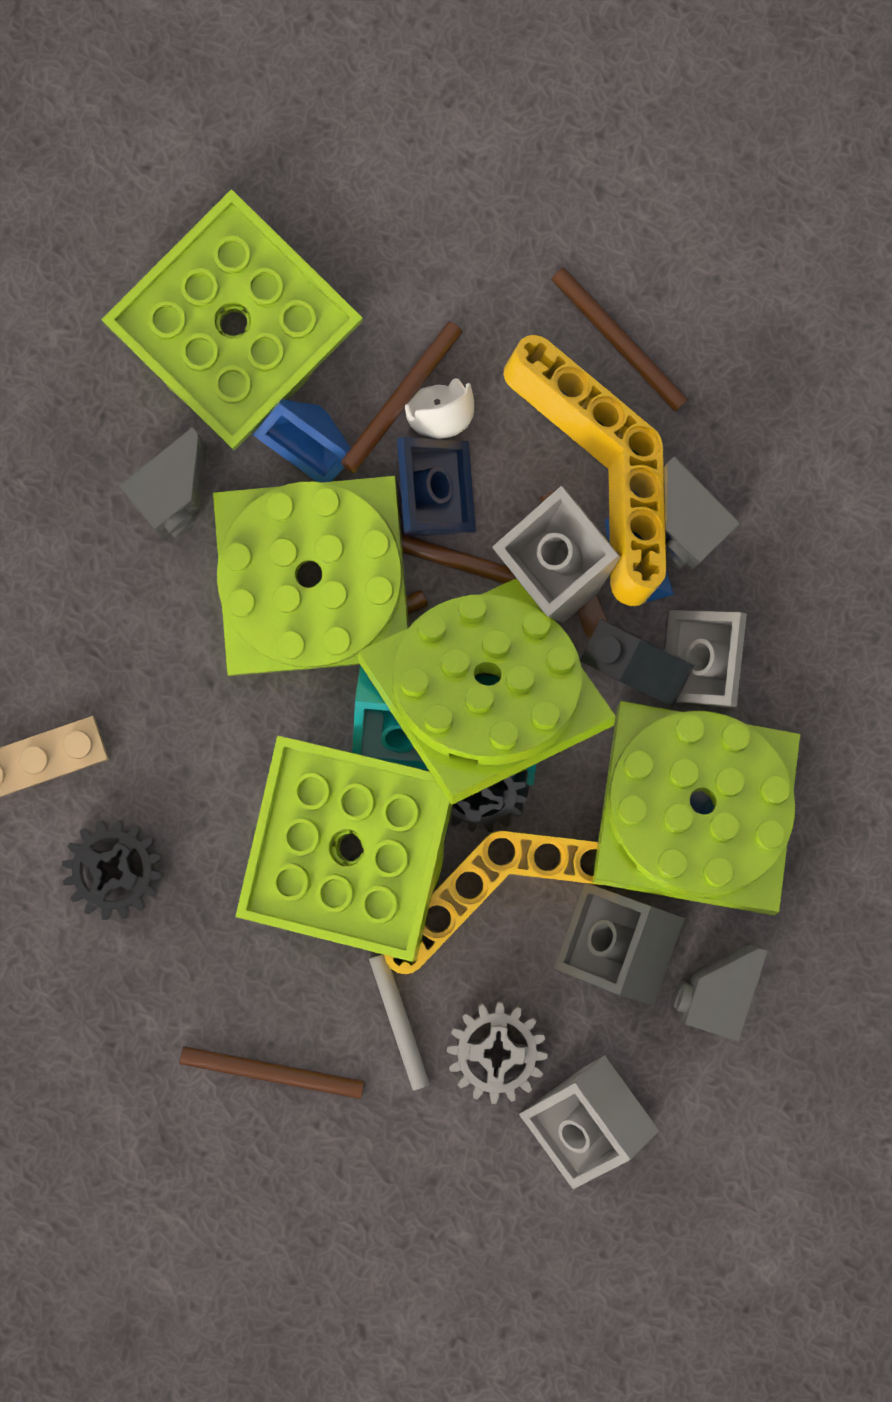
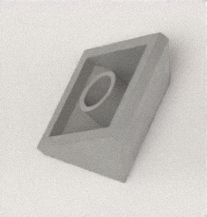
(715, 647)

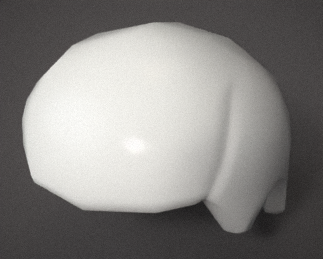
(446, 418)

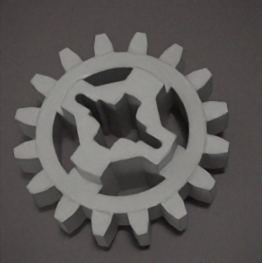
(518, 1054)

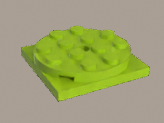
(222, 268)
(270, 534)
(476, 731)
(667, 849)
(296, 861)

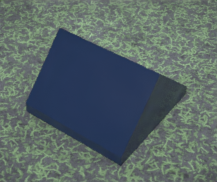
(435, 486)

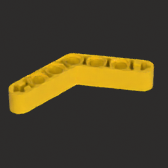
(539, 375)
(492, 875)

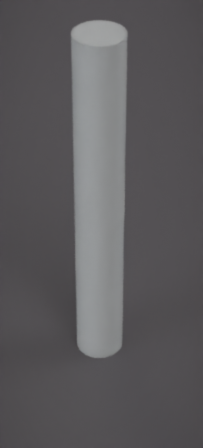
(399, 1022)

